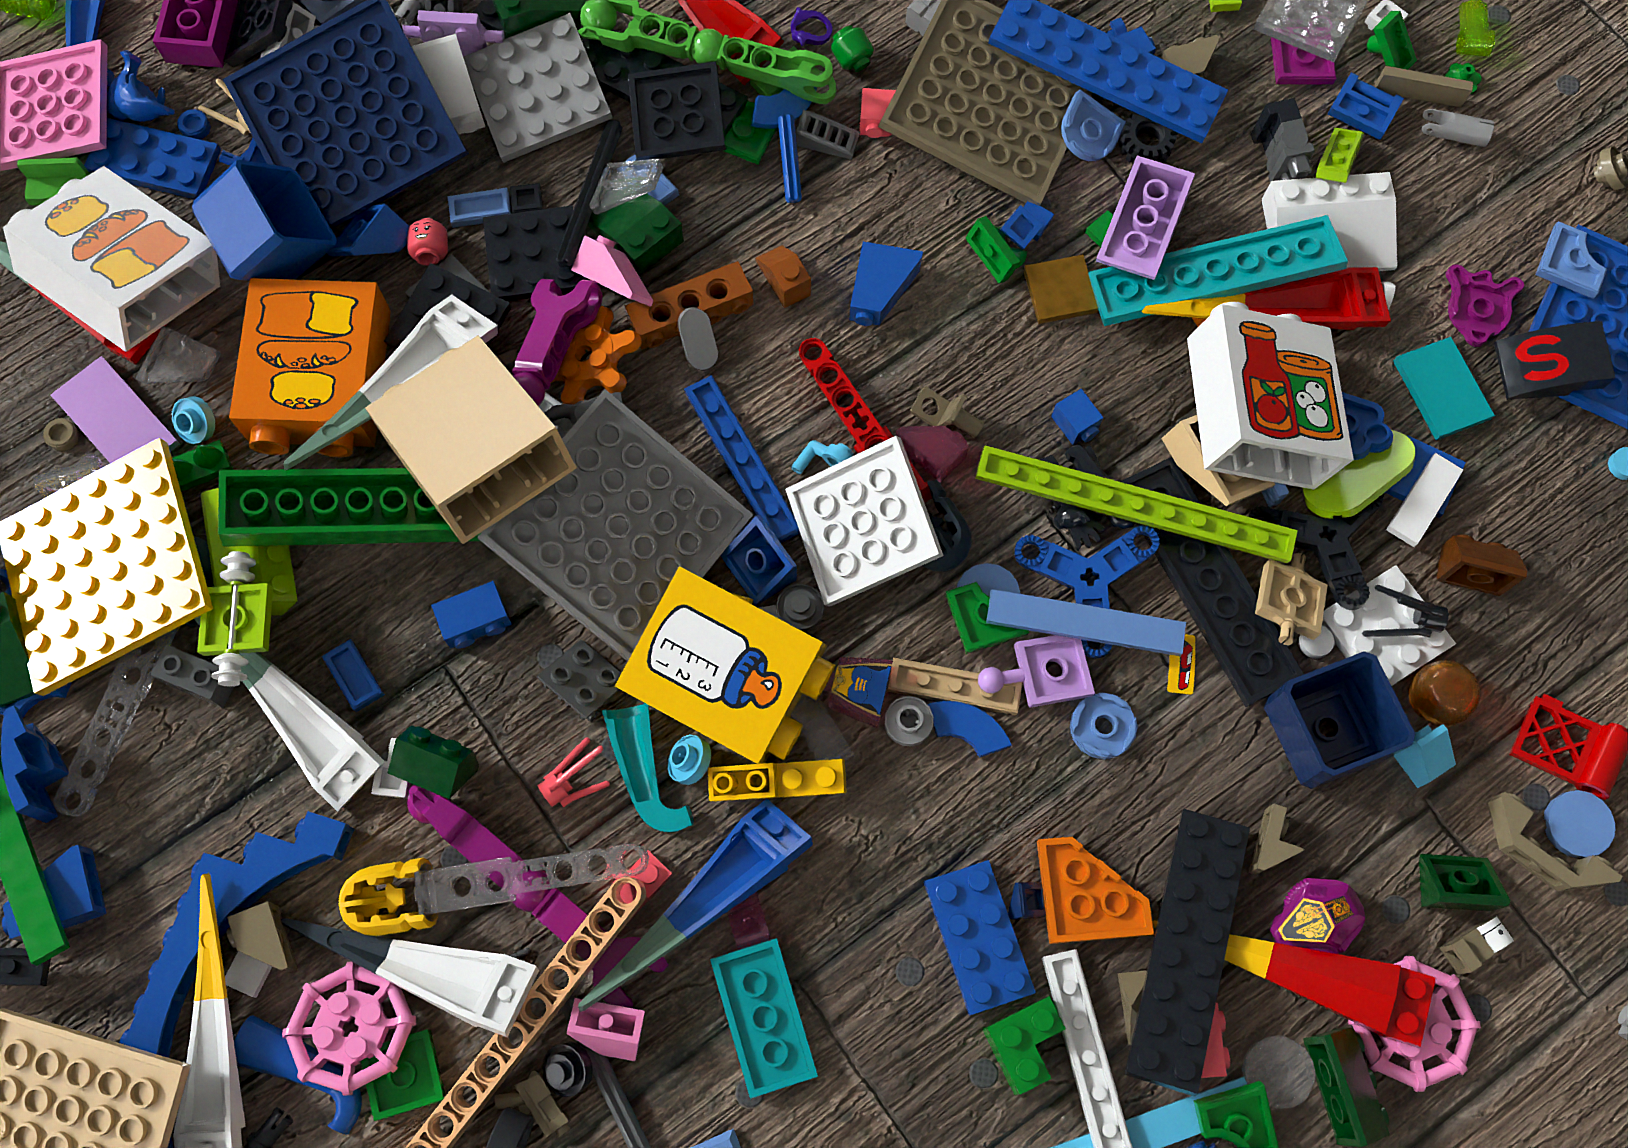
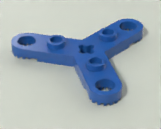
(1108, 564)

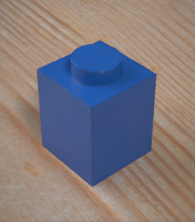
(1077, 417)

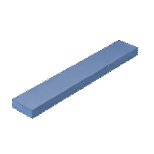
(1086, 622)

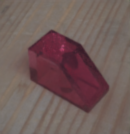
(934, 448)

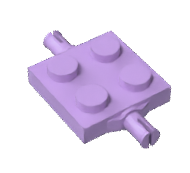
(467, 27)

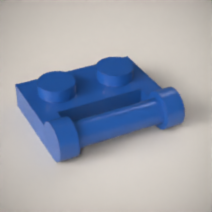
(1363, 112)

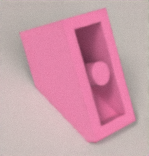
(607, 1029)

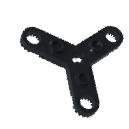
(1334, 557)

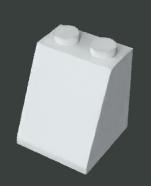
(450, 79)

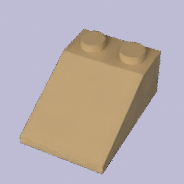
(1186, 450)

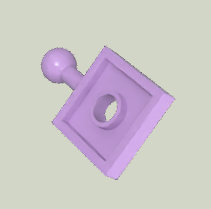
(1037, 682)

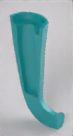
(633, 749)

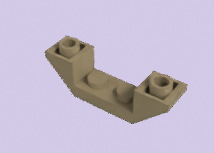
(1509, 820)

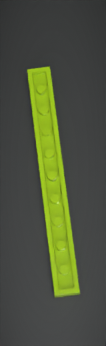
(1136, 504)

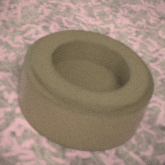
(61, 434)

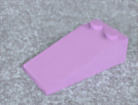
(1146, 217)

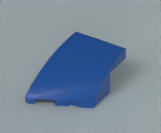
(29, 766)

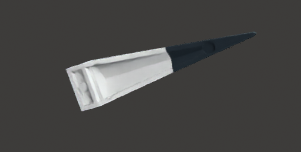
(466, 983)

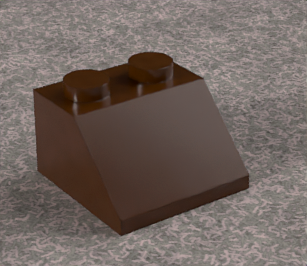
(1480, 565)

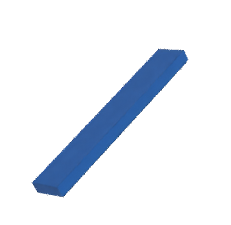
(741, 458)

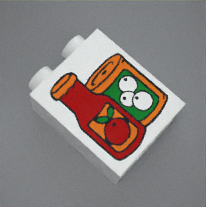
(1268, 397)

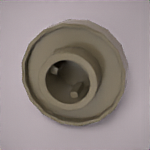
(1612, 168)

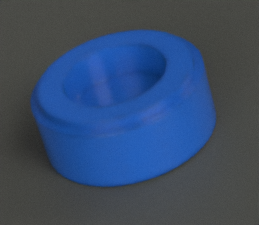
(194, 124)

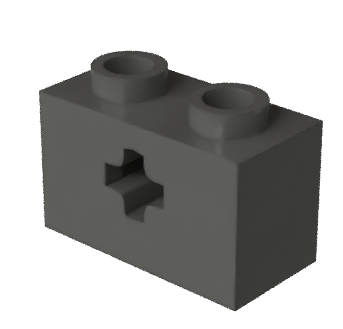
(190, 676)

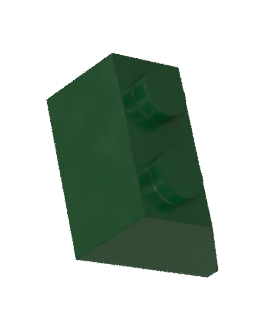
(432, 761)

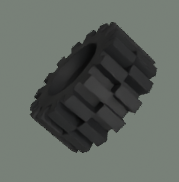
(1133, 147)

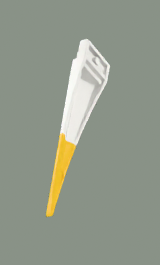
(212, 1099)

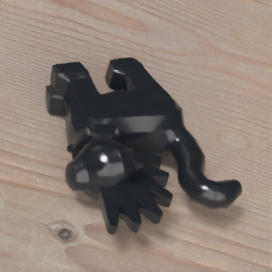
(1079, 520)

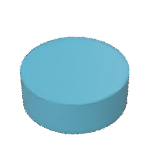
(1619, 463)

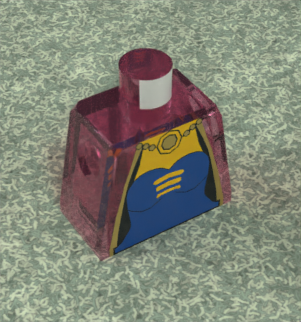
(859, 688)

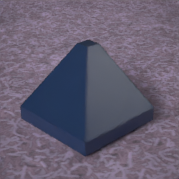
(1027, 901)

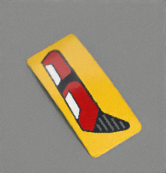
(1182, 668)

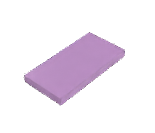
(110, 412)

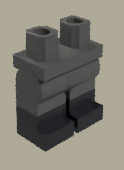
(1284, 140)

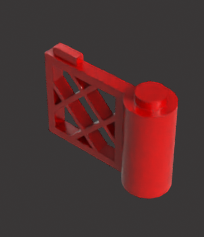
(1600, 755)

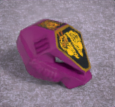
(1319, 916)

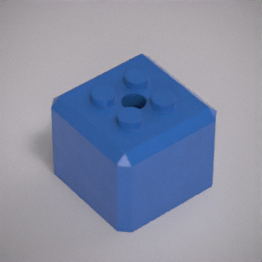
(263, 222)

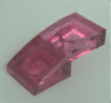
(748, 923)

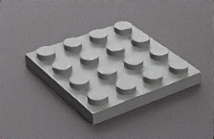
(537, 87)

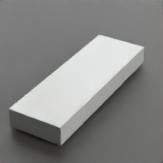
(1424, 500)

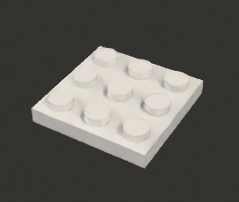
(1396, 654)

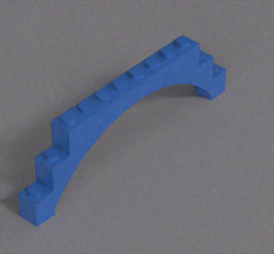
(235, 889)

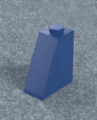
(881, 280)
(73, 888)

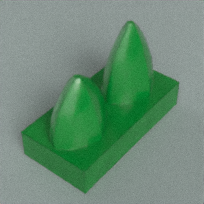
(993, 250)
(201, 464)

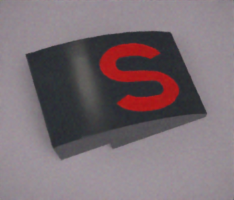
(1555, 361)

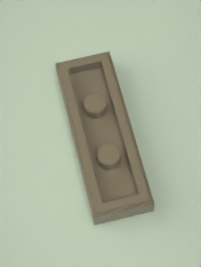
(1424, 86)

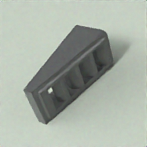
(823, 124)

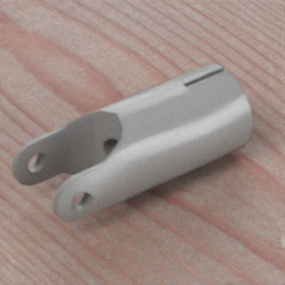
(1458, 127)

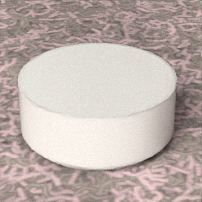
(1320, 646)

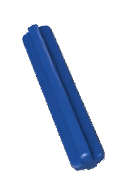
(789, 158)

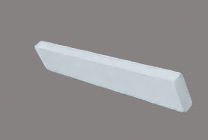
(1086, 1051)

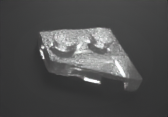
(624, 182)
(177, 360)

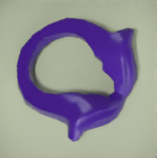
(805, 37)

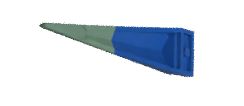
(744, 863)

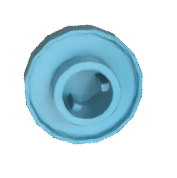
(193, 419)
(689, 759)

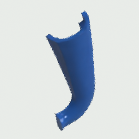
(83, 23)
(263, 1049)

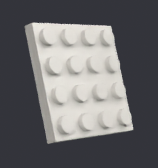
(863, 521)

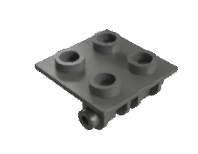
(581, 679)

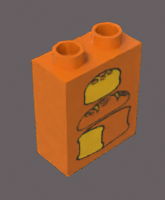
(304, 358)

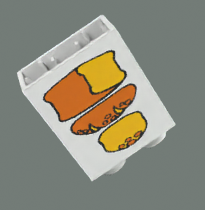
(112, 257)

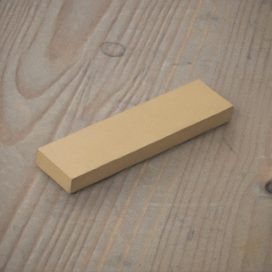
(950, 684)

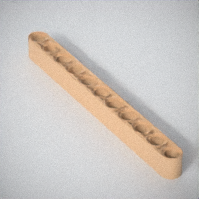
(531, 1026)

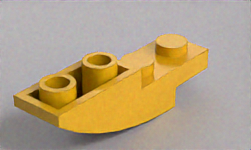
(777, 780)

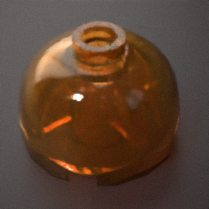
(1444, 693)

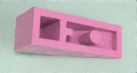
(610, 268)

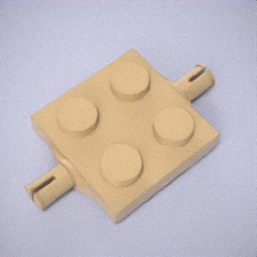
(1291, 599)

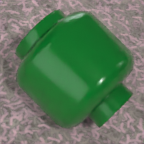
(852, 48)

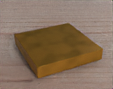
(1060, 289)

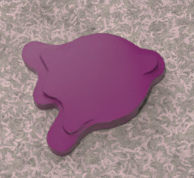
(1478, 304)

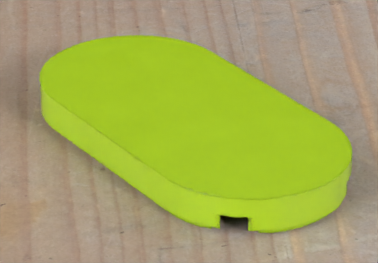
(1362, 480)

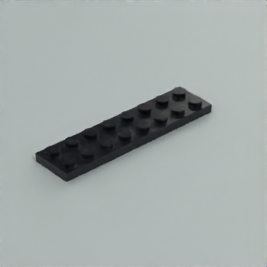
(1219, 598)
(1188, 953)

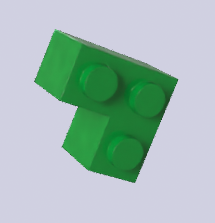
(1015, 1041)

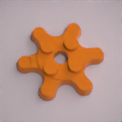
(602, 362)

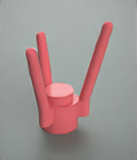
(556, 784)

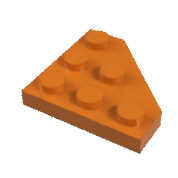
(1087, 897)

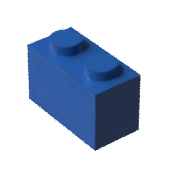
(471, 615)

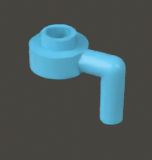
(831, 454)

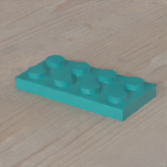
(763, 1018)

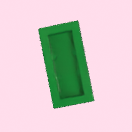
(1392, 41)

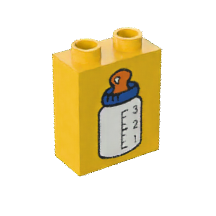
(725, 668)

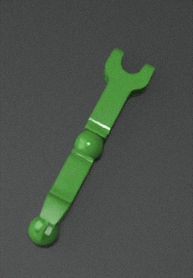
(787, 70)

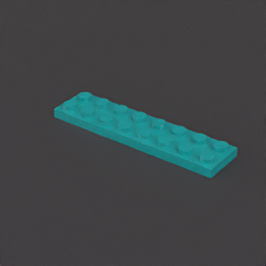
(1222, 269)

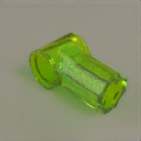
(1474, 34)

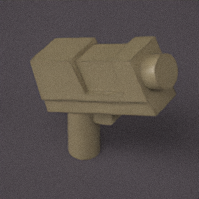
(538, 1099)

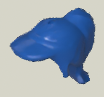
(131, 98)

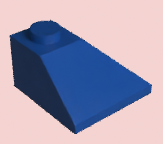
(372, 232)

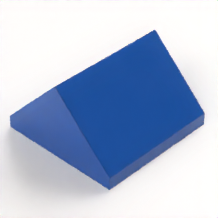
(759, 561)

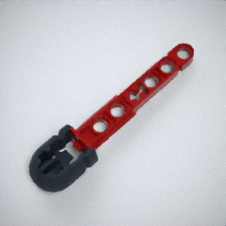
(954, 543)

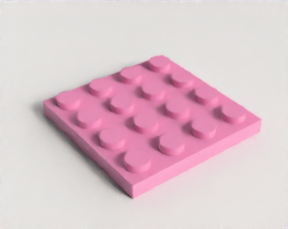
(53, 104)

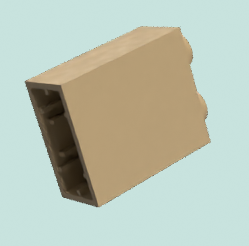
(471, 438)

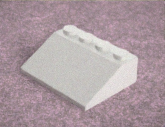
(1358, 210)

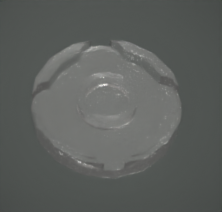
(1282, 1068)

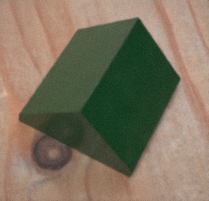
(1460, 883)

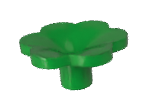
(1465, 72)

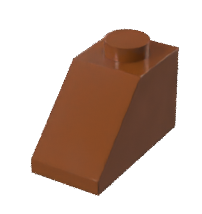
(785, 275)

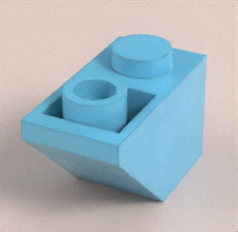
(1427, 756)

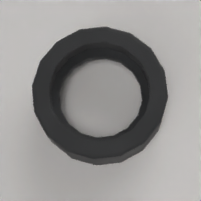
(511, 1130)

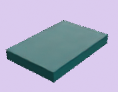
(1443, 388)

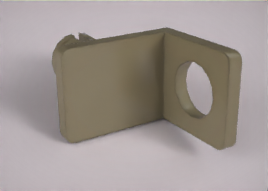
(947, 412)

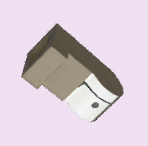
(1477, 945)

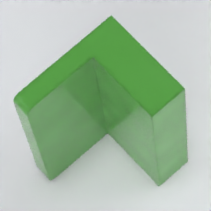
(48, 176)

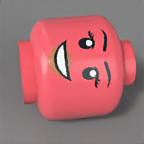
(427, 241)

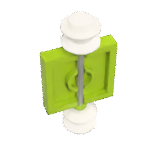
(237, 621)

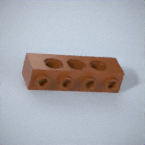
(698, 292)

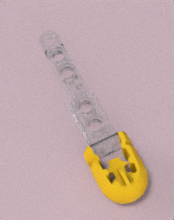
(436, 893)

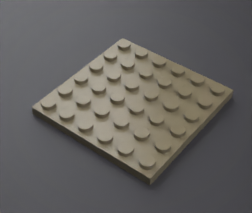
(981, 104)

